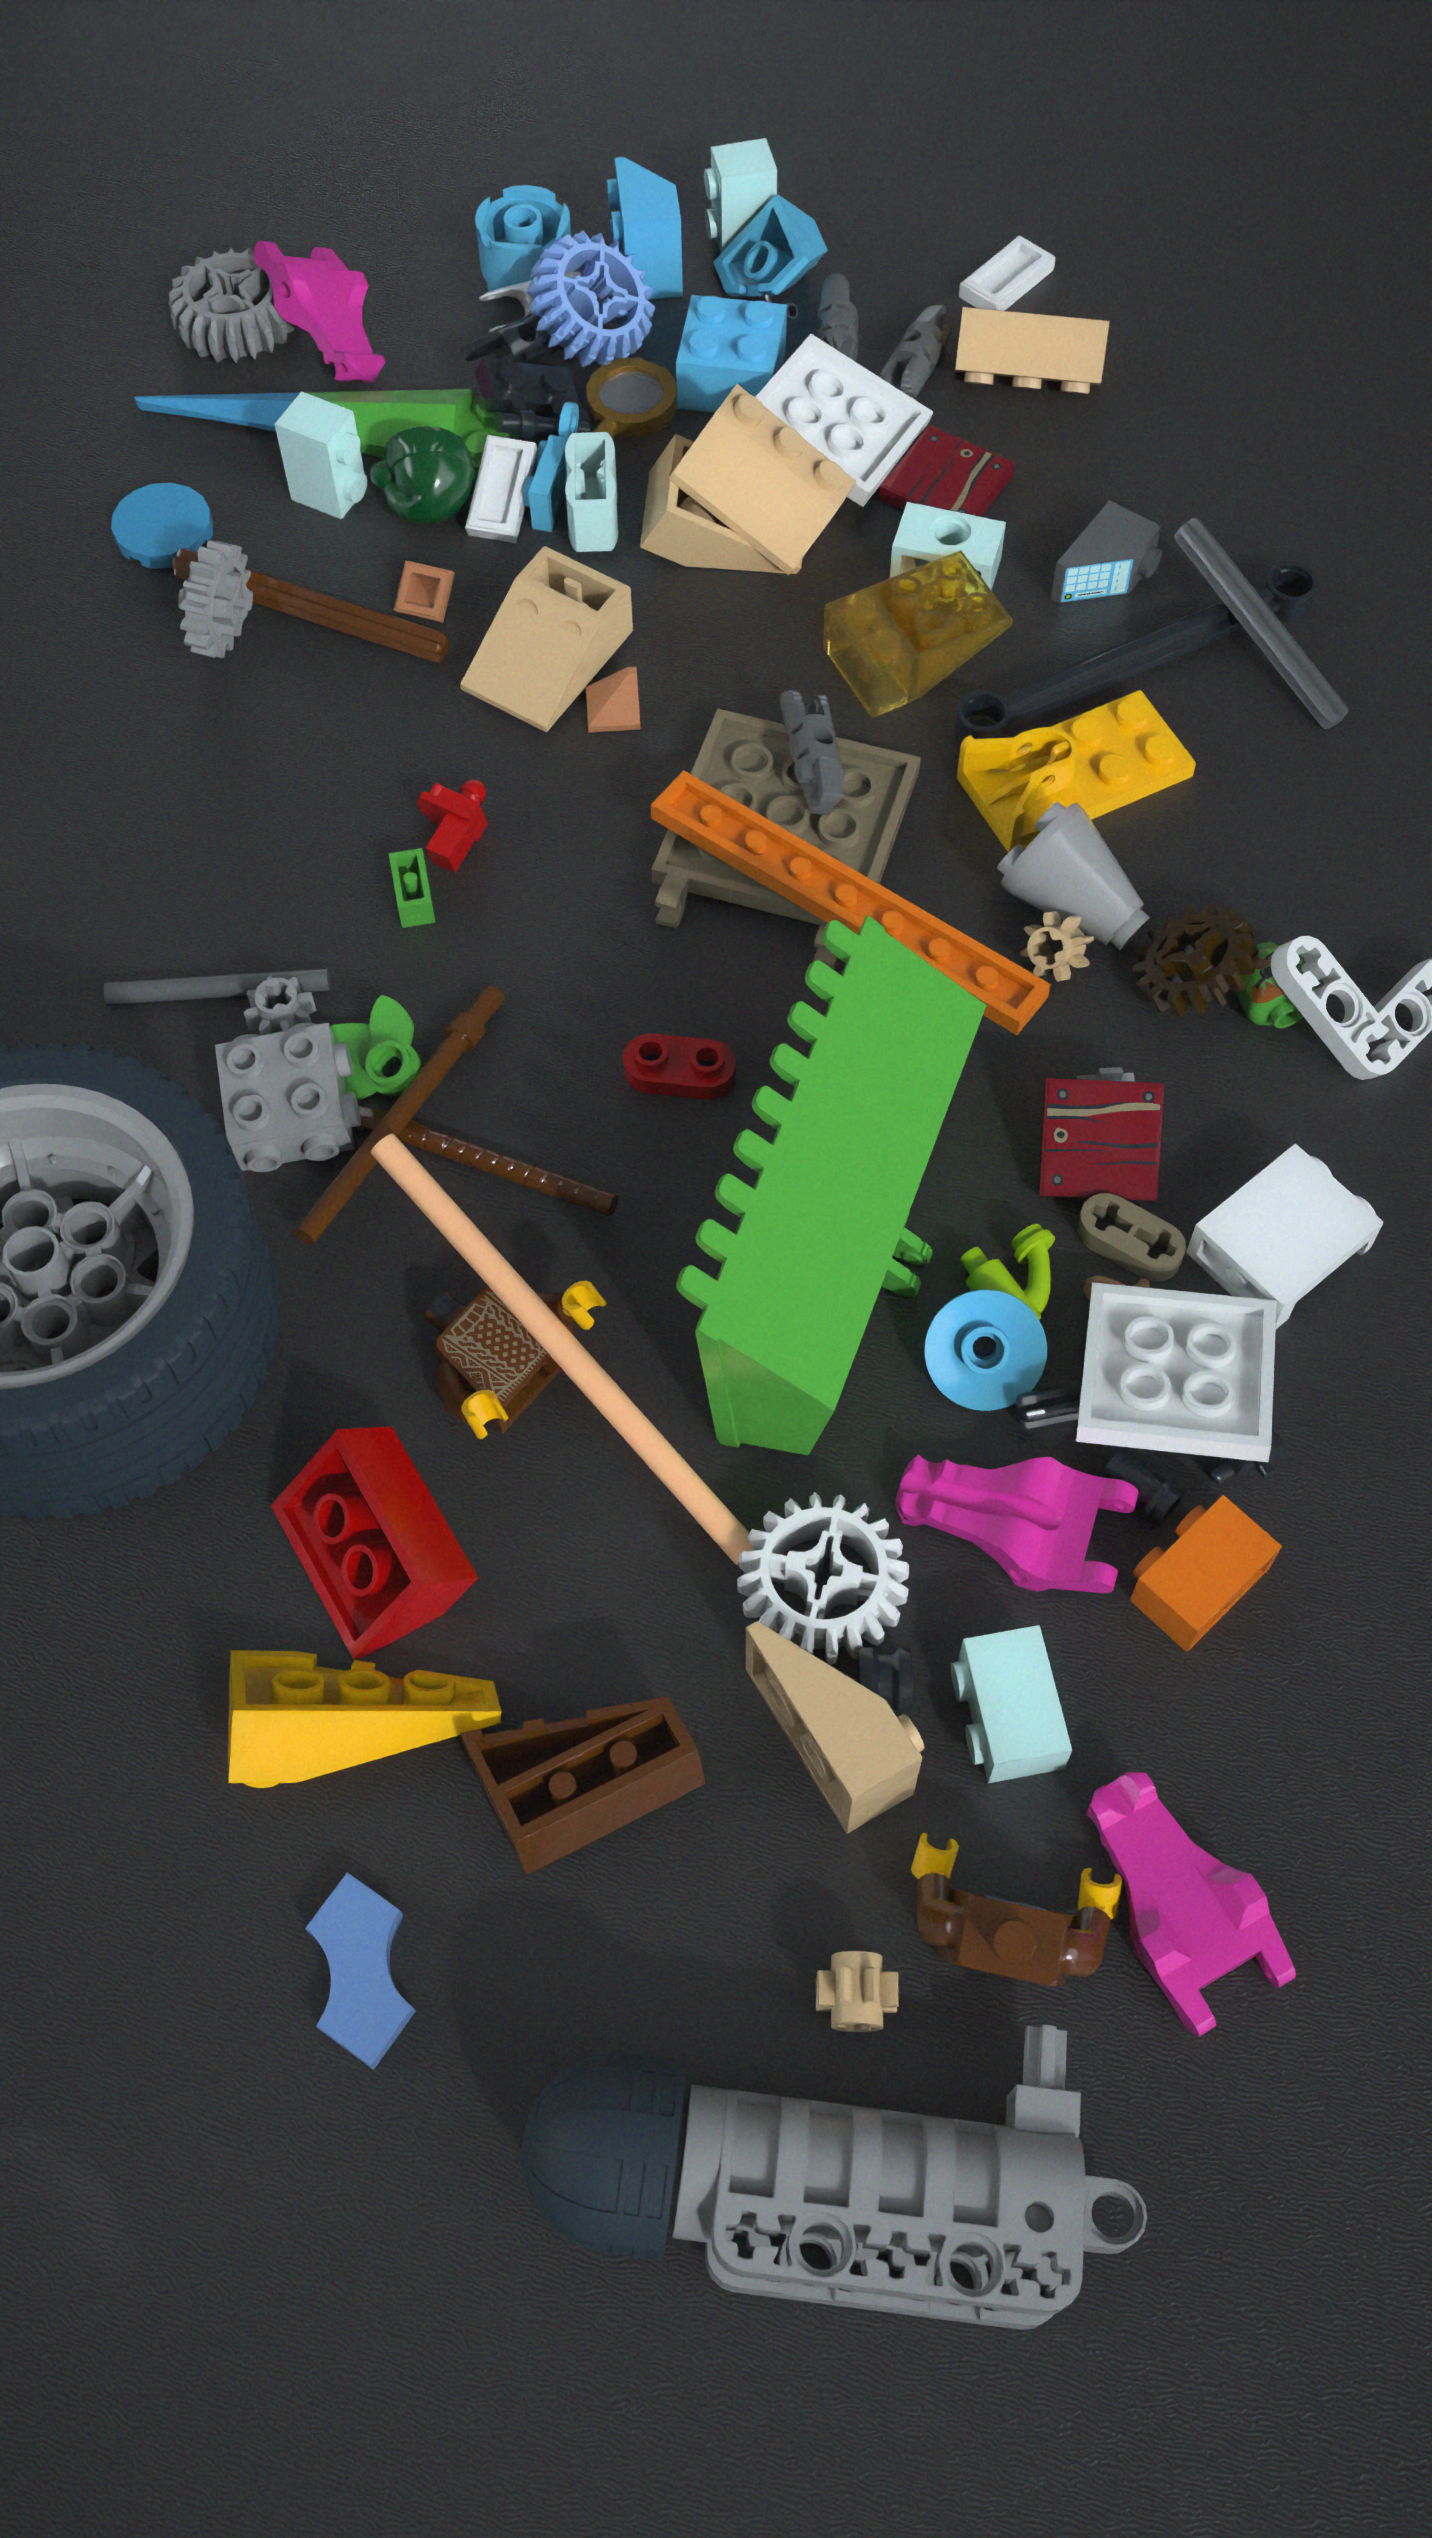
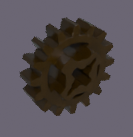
(1195, 960)

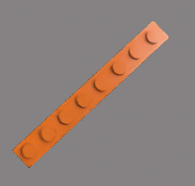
(843, 894)

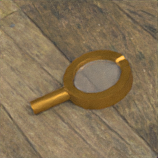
(631, 398)

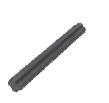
(1261, 623)

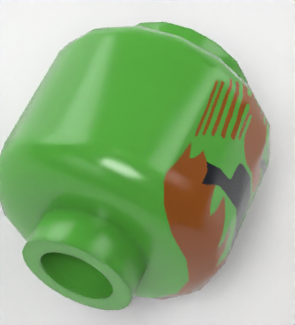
(1262, 996)

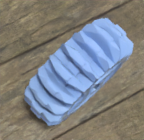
(603, 293)

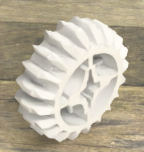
(845, 1585)

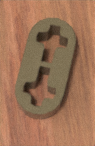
(1131, 1237)

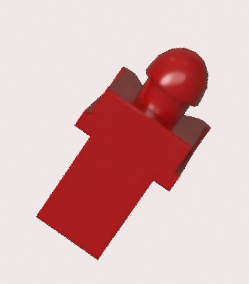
(459, 821)

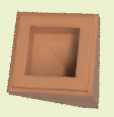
(424, 591)
(614, 702)

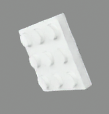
(845, 413)
(1178, 1372)

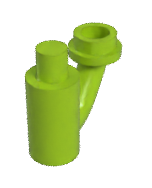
(1030, 1247)

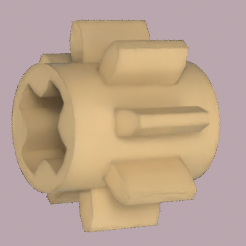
(1073, 943)
(857, 1991)

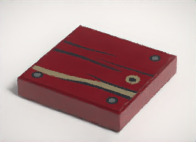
(947, 475)
(1100, 1138)

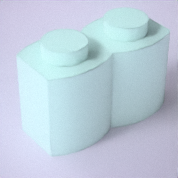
(591, 491)

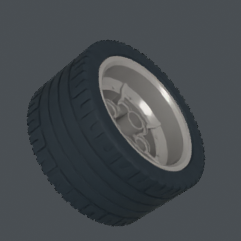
(152, 1367)

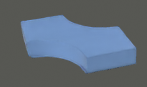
(363, 2002)

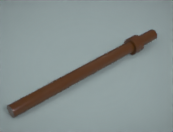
(461, 1036)

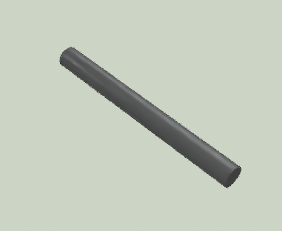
(207, 986)

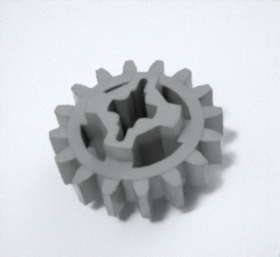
(215, 599)

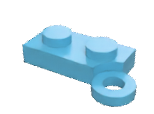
(547, 487)

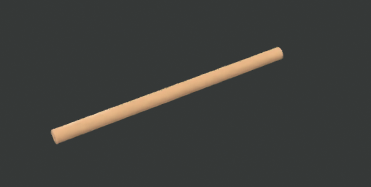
(563, 1347)

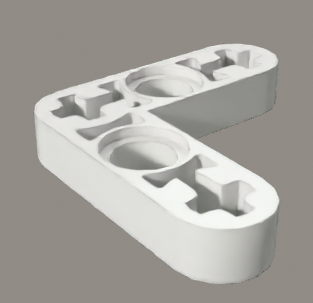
(1361, 1020)

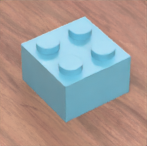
(727, 346)

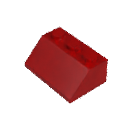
(372, 1539)

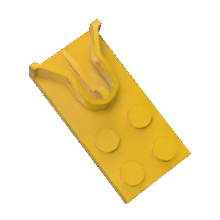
(1091, 759)

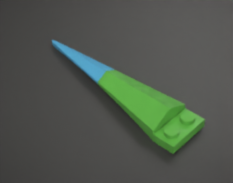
(376, 413)

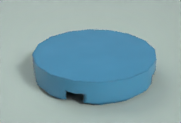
(159, 522)

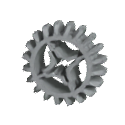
(226, 307)

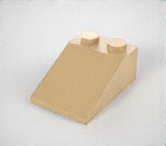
(685, 530)
(840, 1729)

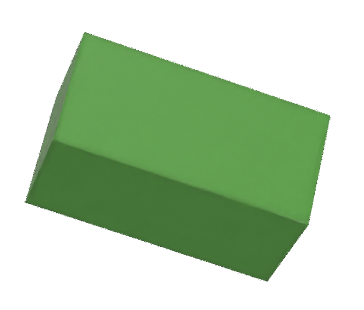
(412, 888)

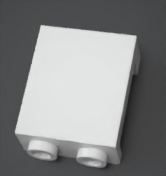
(1283, 1232)

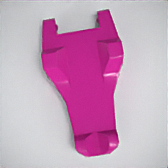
(326, 303)
(1023, 1515)
(1184, 1907)

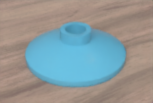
(990, 1380)

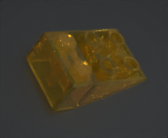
(911, 631)

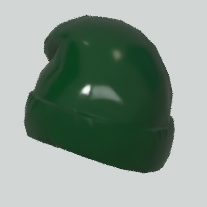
(425, 474)

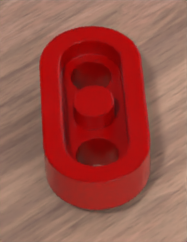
(678, 1066)

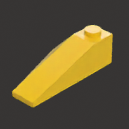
(313, 1720)

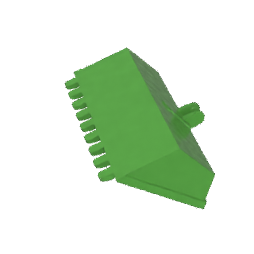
(828, 1189)

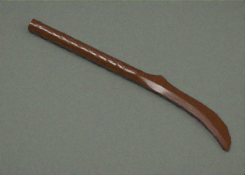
(497, 1164)

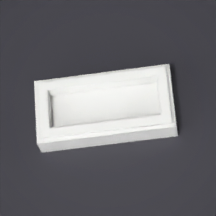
(1007, 275)
(499, 489)

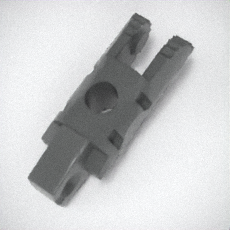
(838, 317)
(918, 351)
(813, 750)

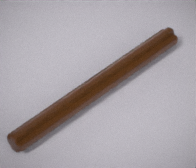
(335, 613)

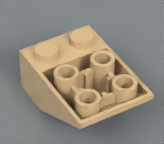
(549, 638)

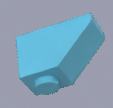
(770, 251)

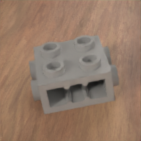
(287, 1096)

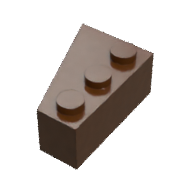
(583, 1775)

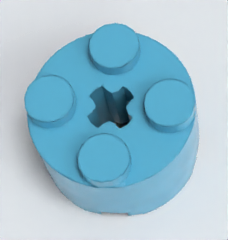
(516, 232)

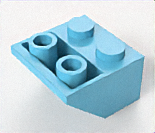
(647, 225)

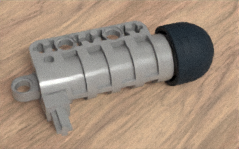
(616, 2153)

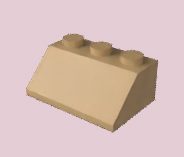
(1031, 349)
(762, 479)

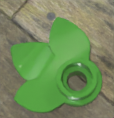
(379, 1046)

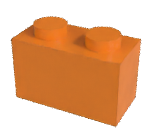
(1203, 1571)

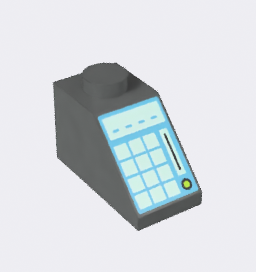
(1108, 556)

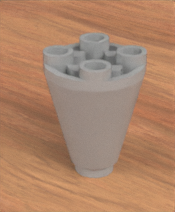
(1075, 874)

